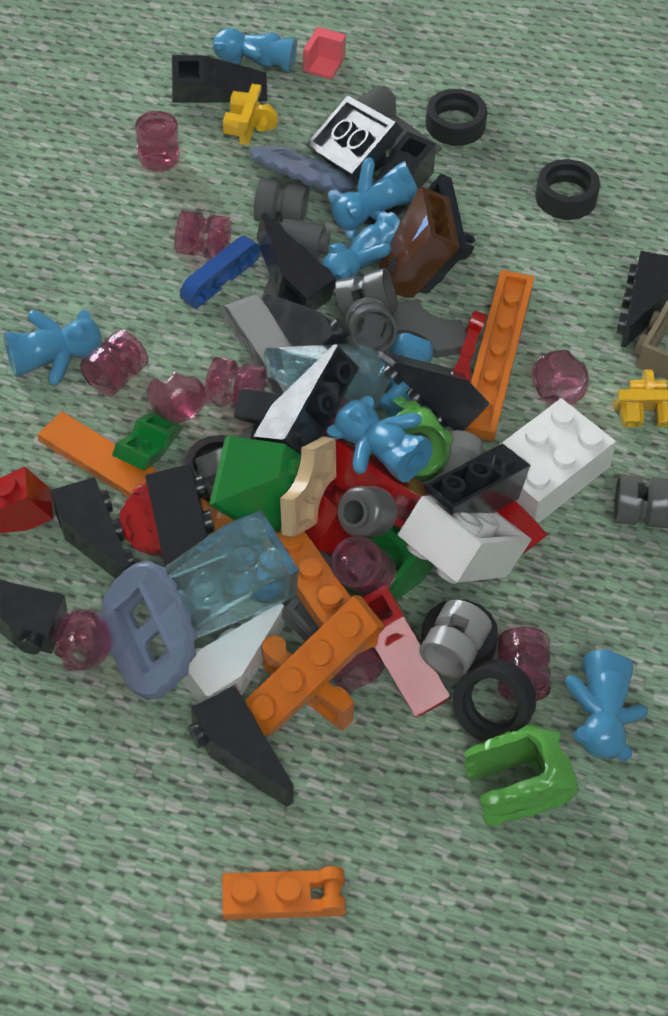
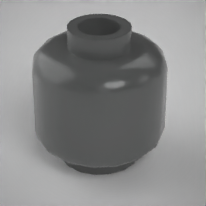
(367, 511)

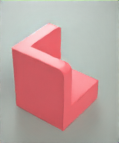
(324, 53)

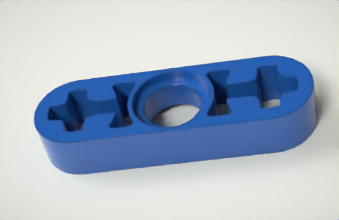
(217, 271)

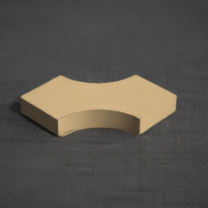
(303, 498)

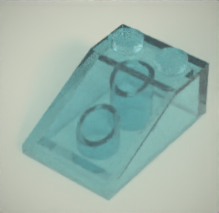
(290, 363)
(234, 574)

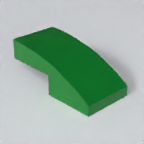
(147, 442)

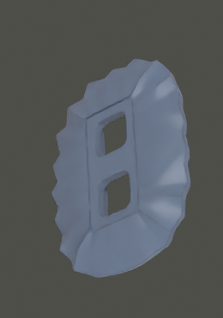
(303, 168)
(131, 643)

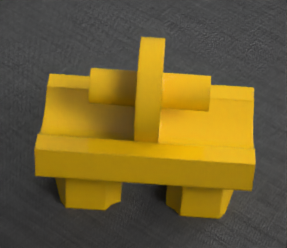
(248, 114)
(643, 396)

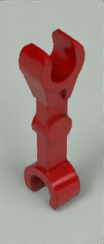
(467, 351)

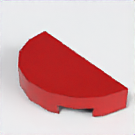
(139, 522)

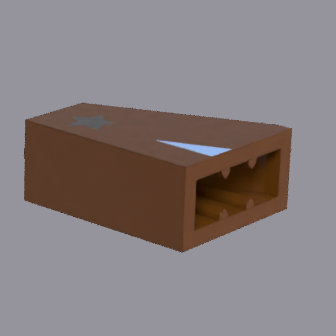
(421, 242)

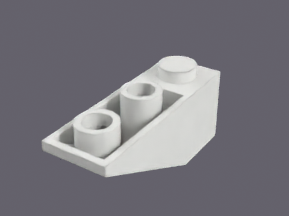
(233, 656)

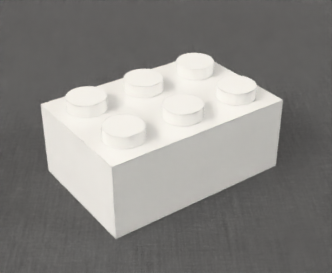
(563, 455)
(463, 544)

